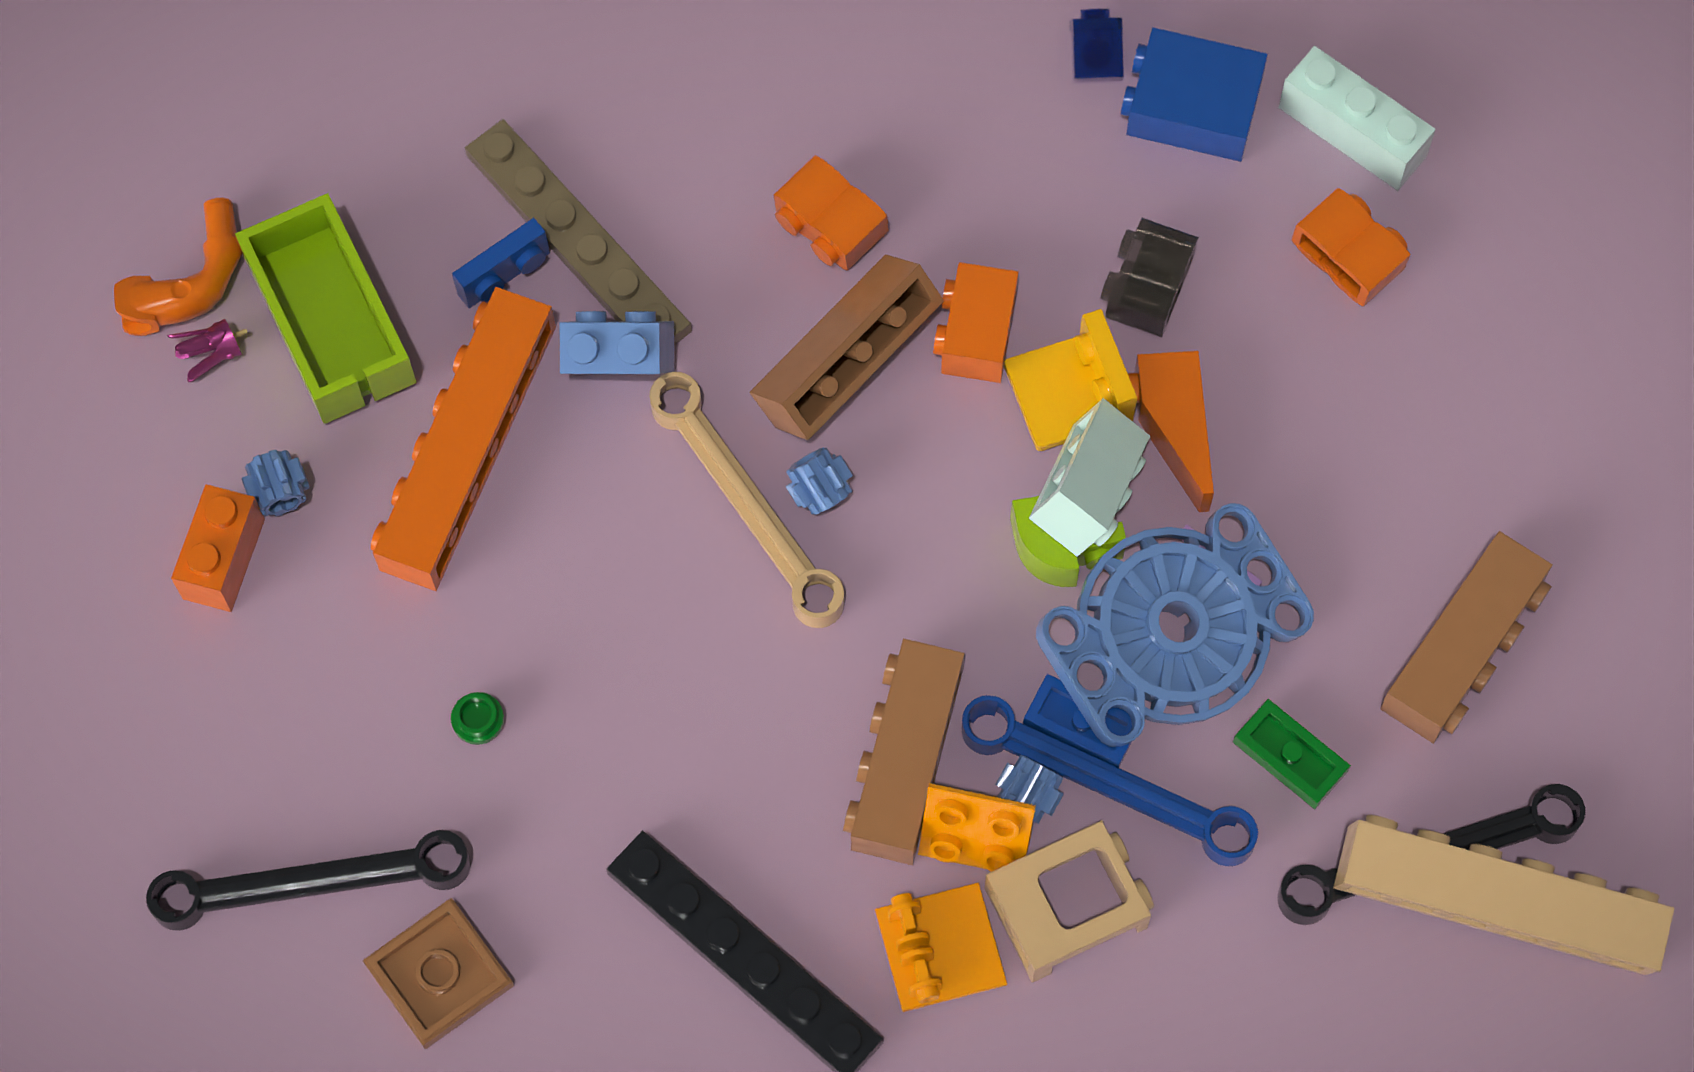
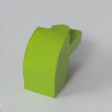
(1046, 556)

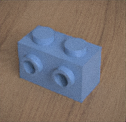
(616, 347)

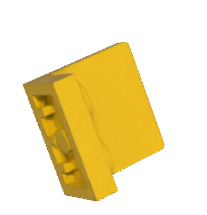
(1068, 379)

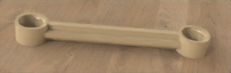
(746, 499)

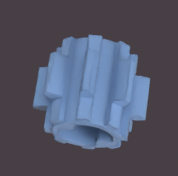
(819, 480)
(276, 482)
(1032, 785)

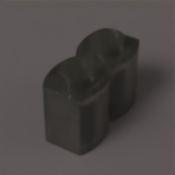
(1150, 276)

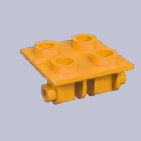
(974, 828)
(940, 946)

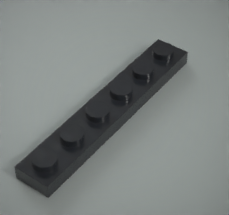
(744, 955)

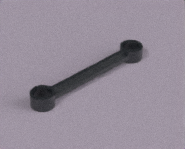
(1493, 832)
(307, 880)

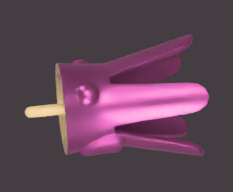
(217, 338)

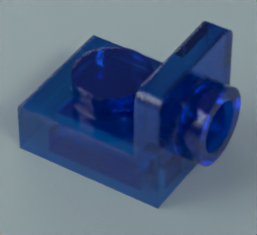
(1097, 45)

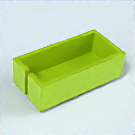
(326, 308)

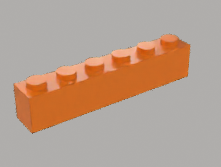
(463, 439)

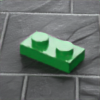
(1291, 754)

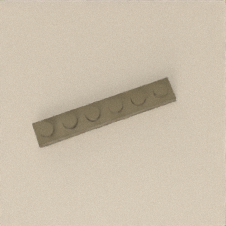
(569, 228)

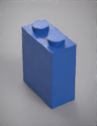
(1194, 93)

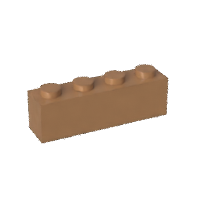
(847, 346)
(1467, 637)
(906, 751)

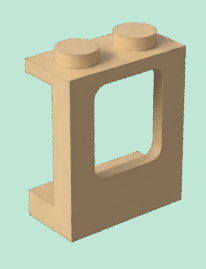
(1029, 918)

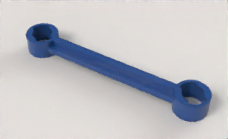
(1109, 780)

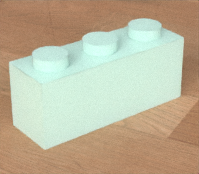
(1356, 118)
(1091, 478)

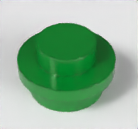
(477, 718)

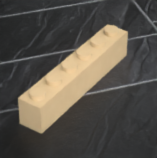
(1504, 896)

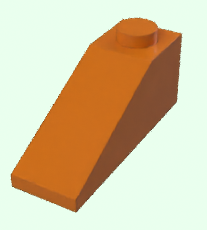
(1175, 418)

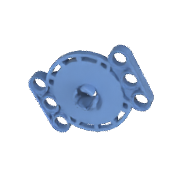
(1175, 579)

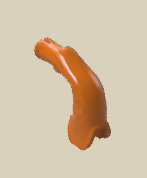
(153, 304)

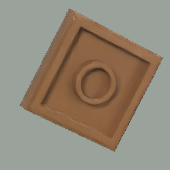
(438, 973)

